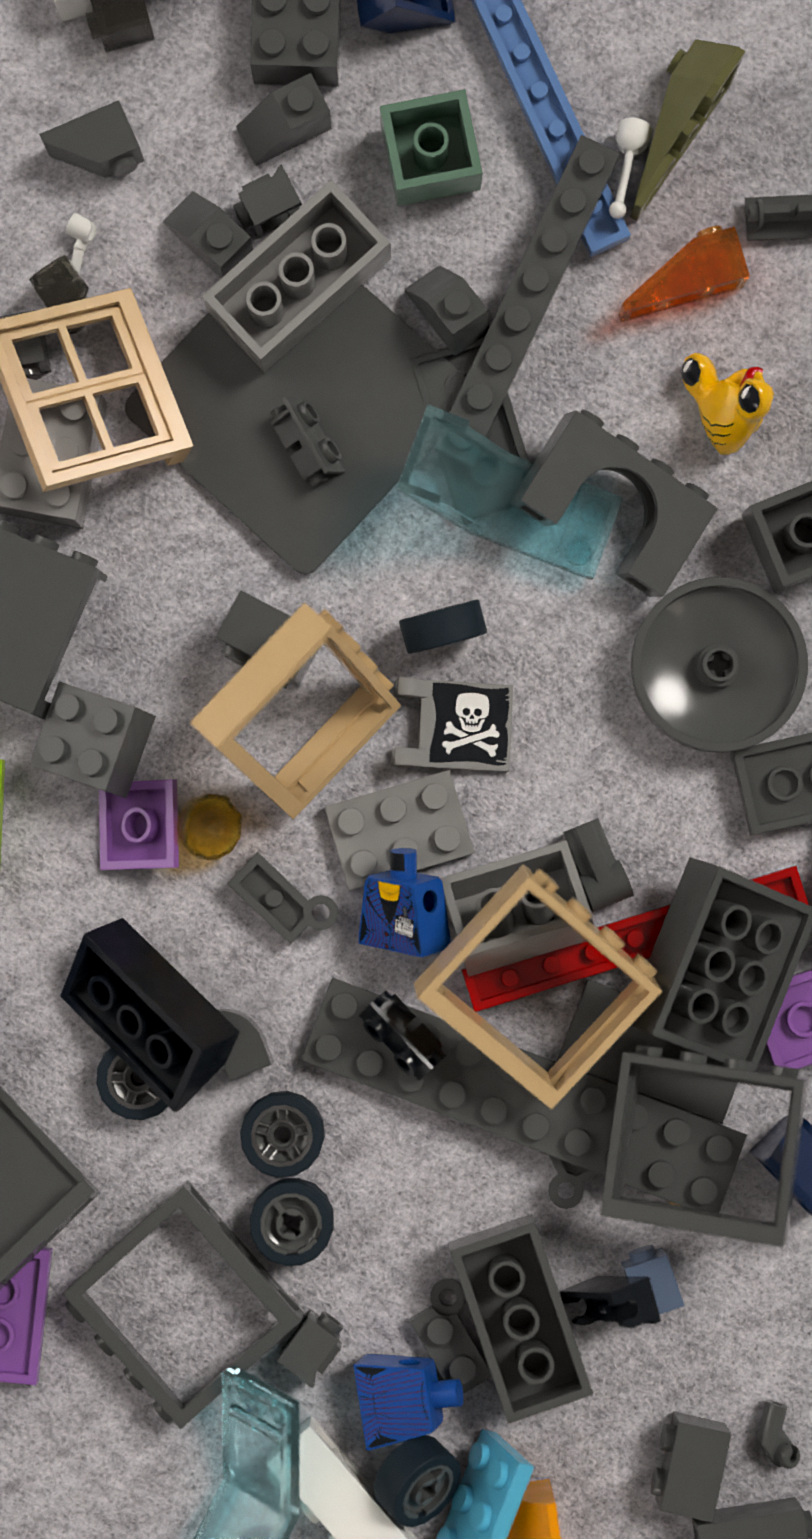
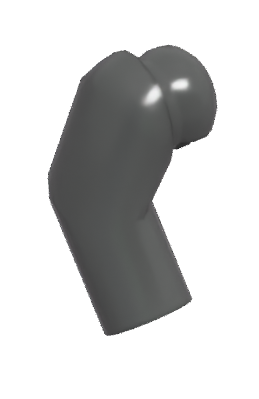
(773, 1439)

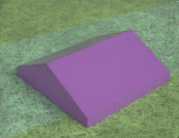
(140, 829)

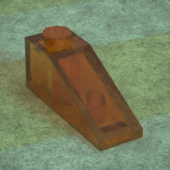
(701, 269)

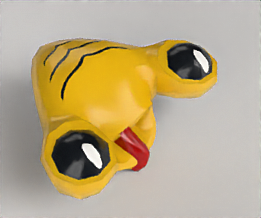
(728, 407)

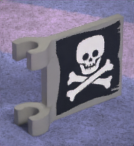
(458, 725)

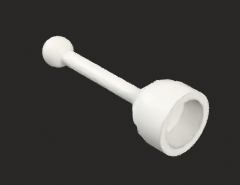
(632, 139)

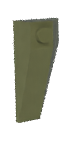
(693, 92)

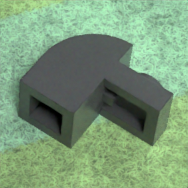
(250, 1048)

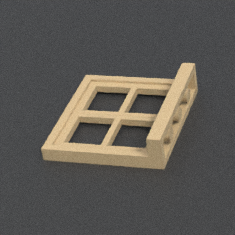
(145, 372)

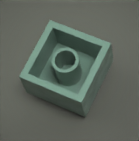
(431, 147)

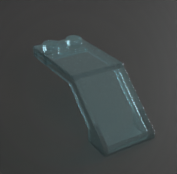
(472, 486)
(259, 1462)

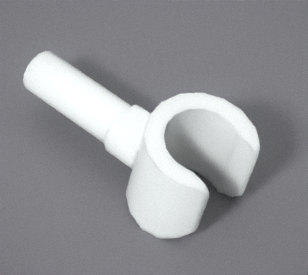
(84, 232)

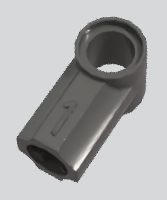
(600, 873)

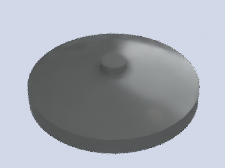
(719, 664)

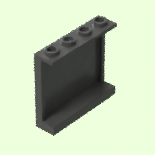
(38, 613)
(37, 1189)

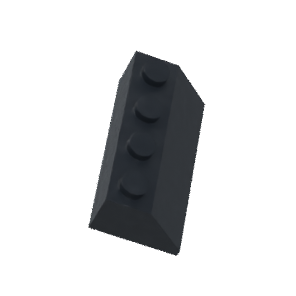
(148, 1012)

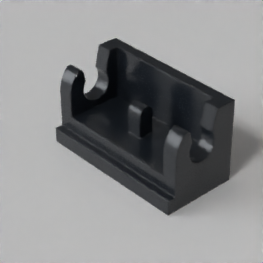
(614, 1299)

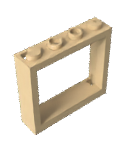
(263, 678)
(593, 1043)

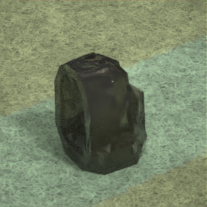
(60, 284)

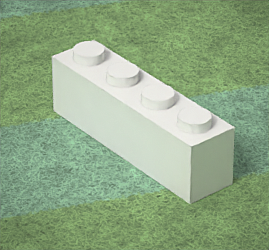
(339, 1493)

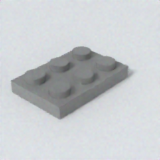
(408, 815)

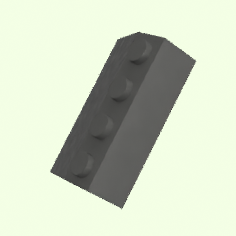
(724, 963)

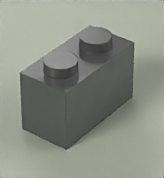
(691, 1466)

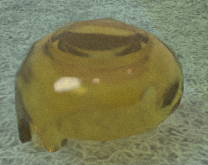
(209, 826)

